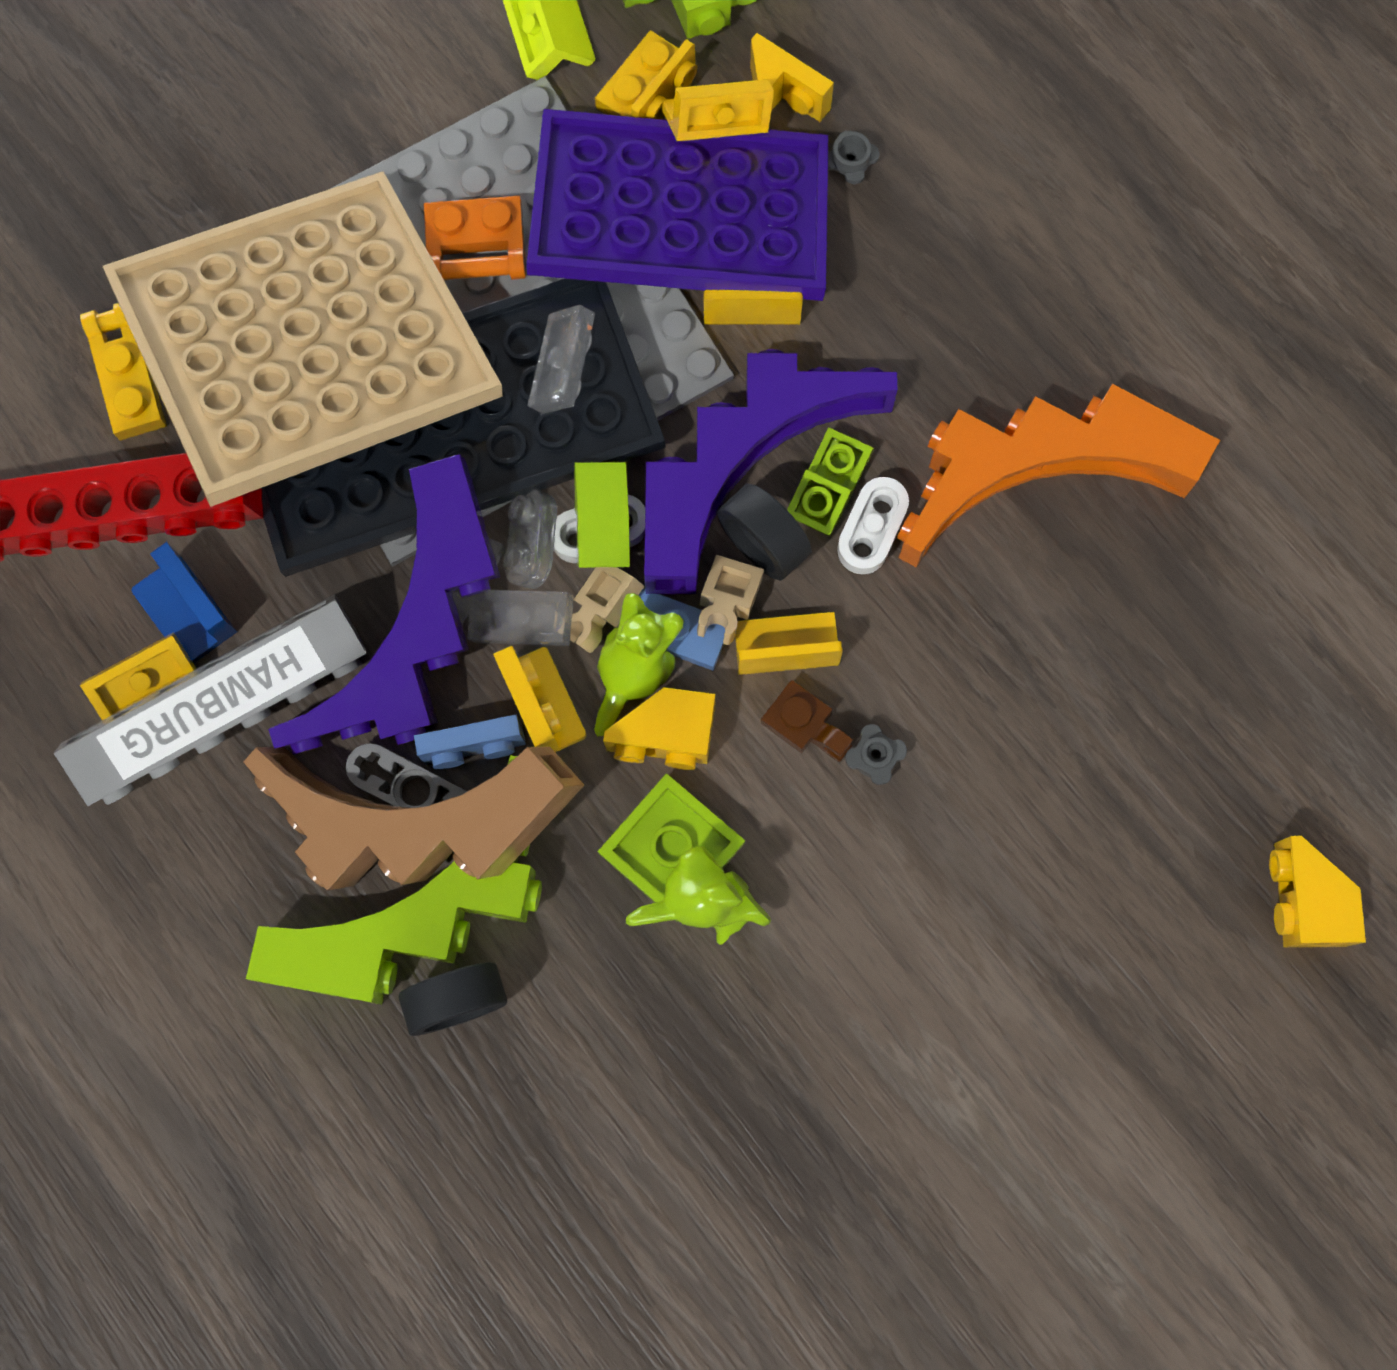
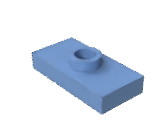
(688, 645)

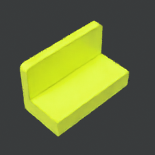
(548, 34)

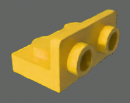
(648, 78)
(541, 698)

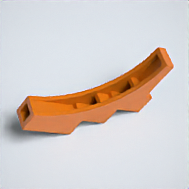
(1113, 438)

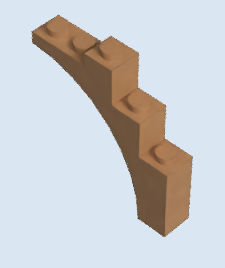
(481, 827)

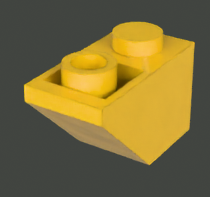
(665, 726)
(1315, 898)

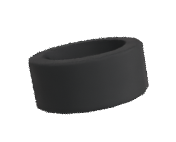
(764, 531)
(452, 998)

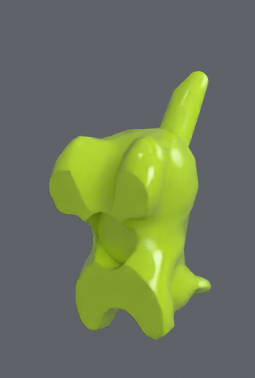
(635, 658)
(703, 897)

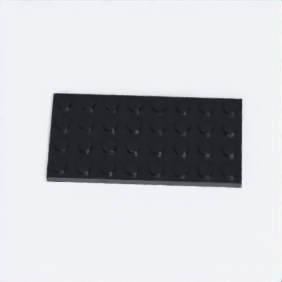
(505, 442)

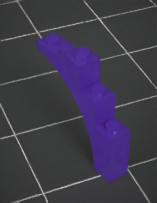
(730, 440)
(449, 557)

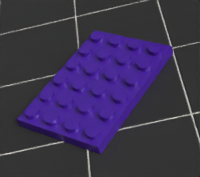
(692, 214)

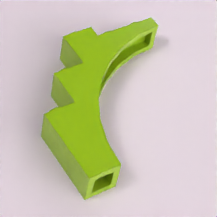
(357, 956)

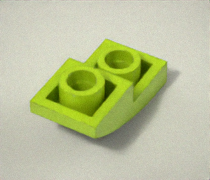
(829, 481)
(602, 514)

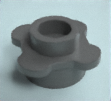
(852, 144)
(877, 769)

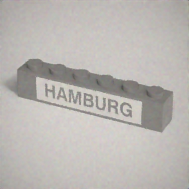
(210, 701)

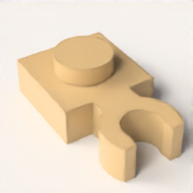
(728, 595)
(601, 603)

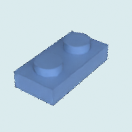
(448, 746)

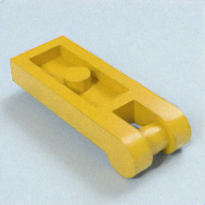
(123, 375)

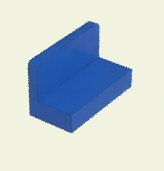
(182, 605)

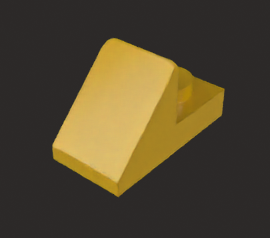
(791, 79)

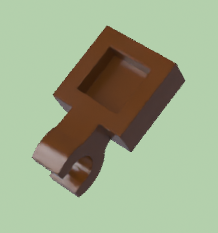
(802, 719)

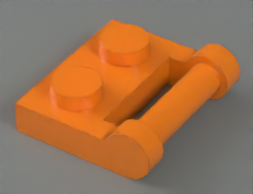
(476, 227)

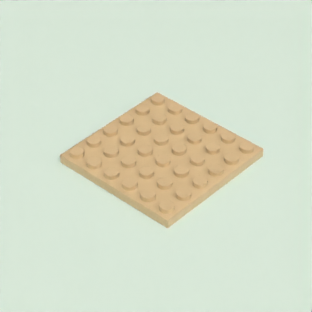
(300, 336)

